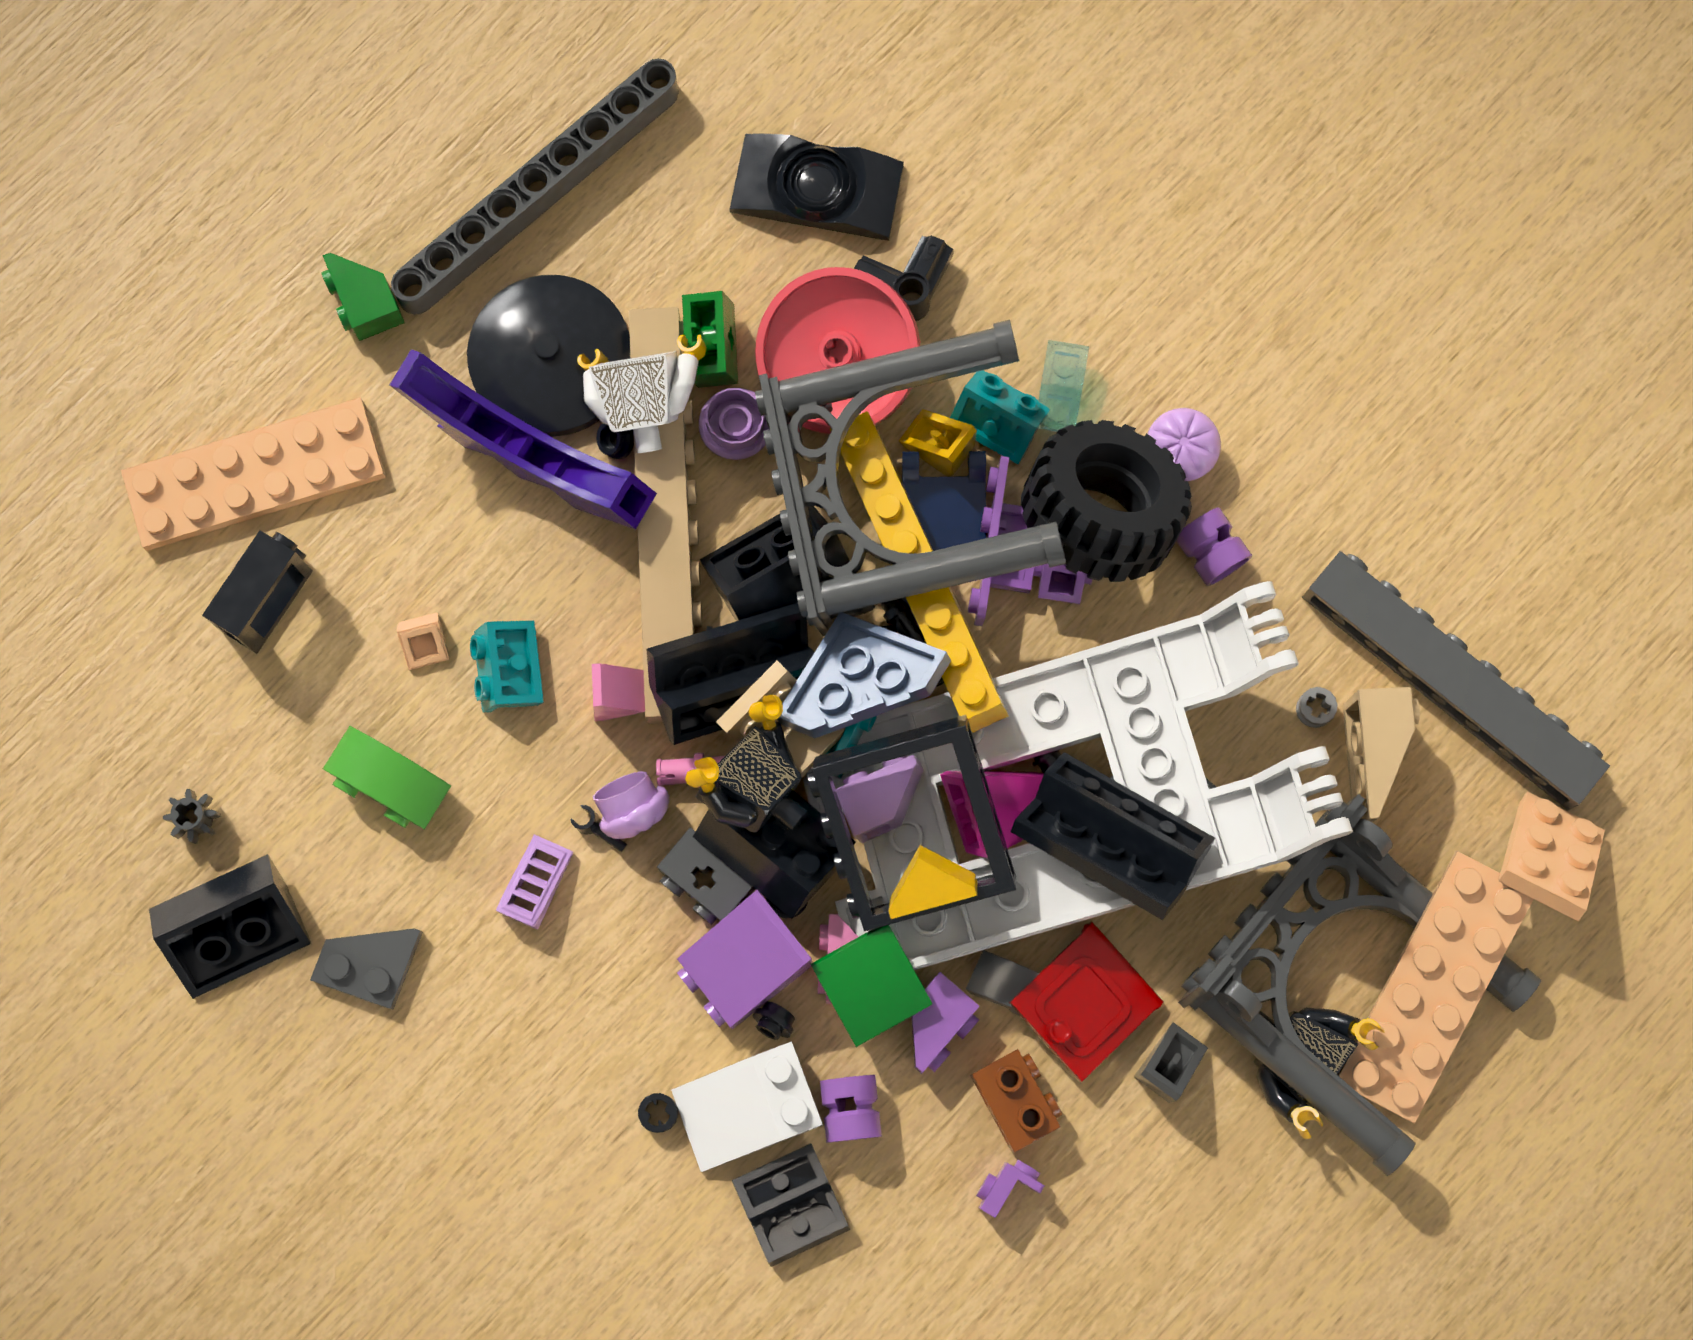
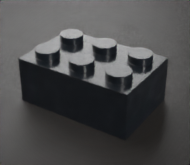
(775, 861)

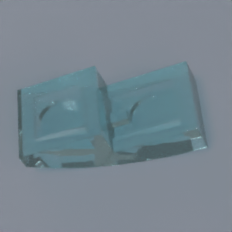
(1062, 383)

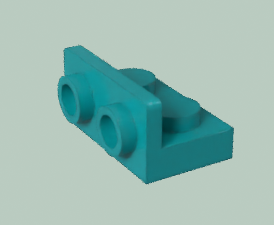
(1000, 414)
(506, 665)

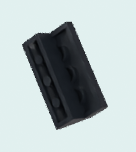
(710, 670)
(1113, 835)

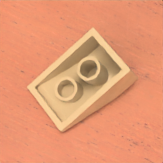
(1377, 736)

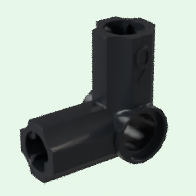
(920, 275)

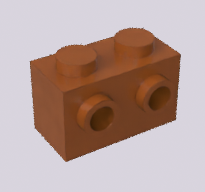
(1016, 1100)

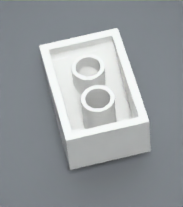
(747, 1106)

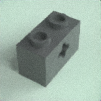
(679, 874)

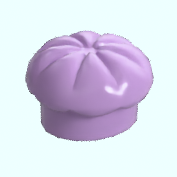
(733, 424)
(1189, 438)
(630, 805)

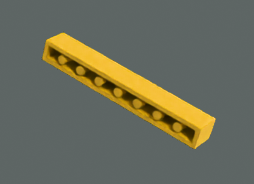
(936, 610)

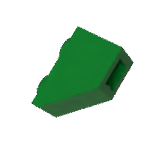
(365, 297)

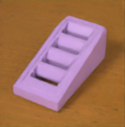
(521, 874)

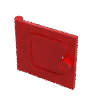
(1086, 1002)

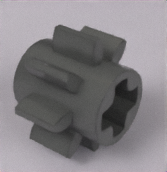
(181, 821)

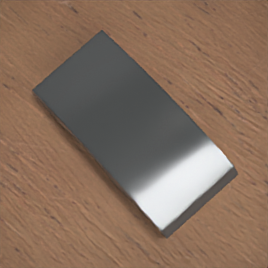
(999, 979)

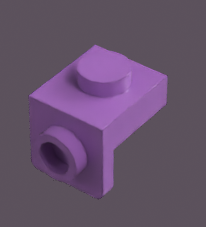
(997, 1189)

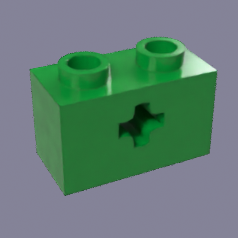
(714, 319)

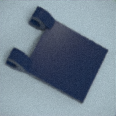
(948, 506)

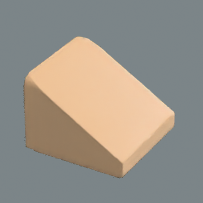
(422, 641)

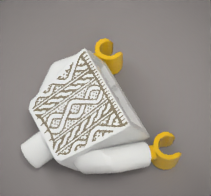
(641, 390)

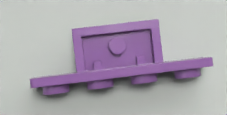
(995, 521)

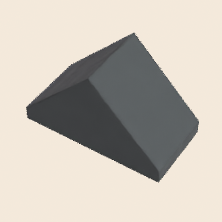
(1171, 1063)

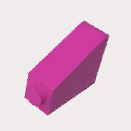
(1010, 795)

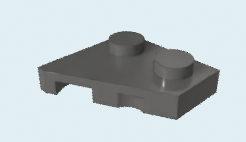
(368, 964)

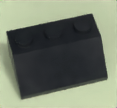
(756, 570)
(228, 926)

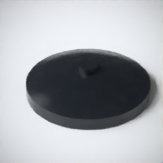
(529, 347)

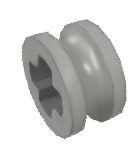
(1328, 702)

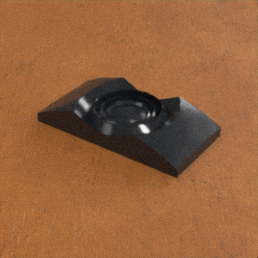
(817, 185)

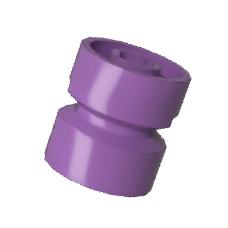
(1213, 546)
(852, 1124)

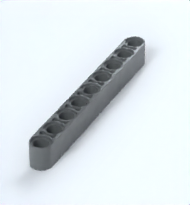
(530, 204)

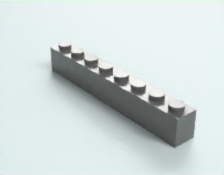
(1456, 680)

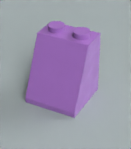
(743, 961)

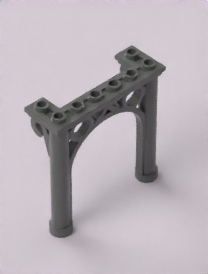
(810, 396)
(1224, 998)

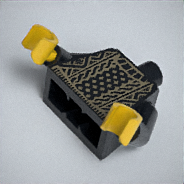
(754, 777)
(1328, 1037)

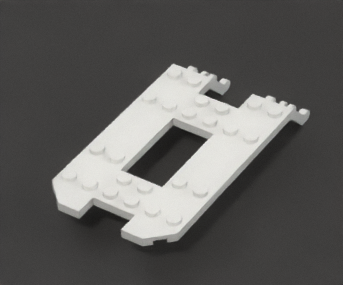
(1137, 702)

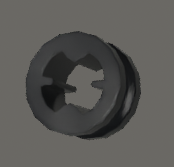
(671, 1109)

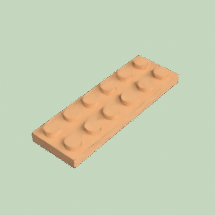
(253, 474)
(1436, 986)

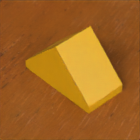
(940, 440)
(930, 883)

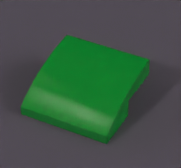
(871, 984)

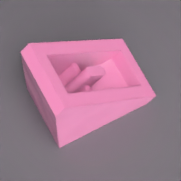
(617, 691)

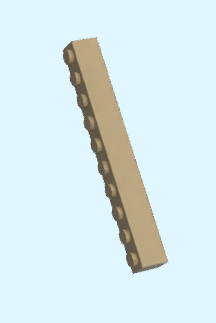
(666, 527)

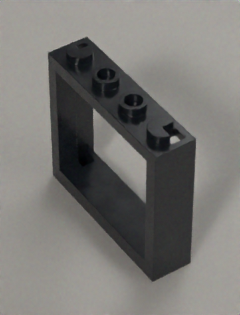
(953, 731)

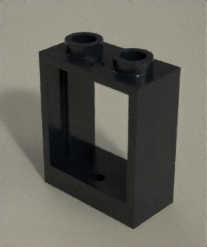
(259, 590)

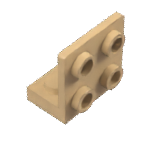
(776, 682)

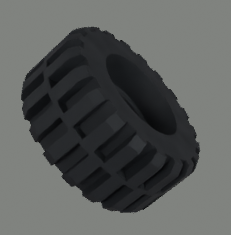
(1124, 468)

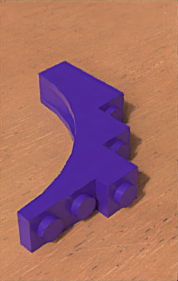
(522, 449)

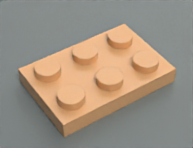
(1552, 856)

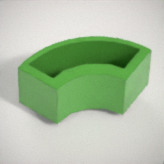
(386, 777)

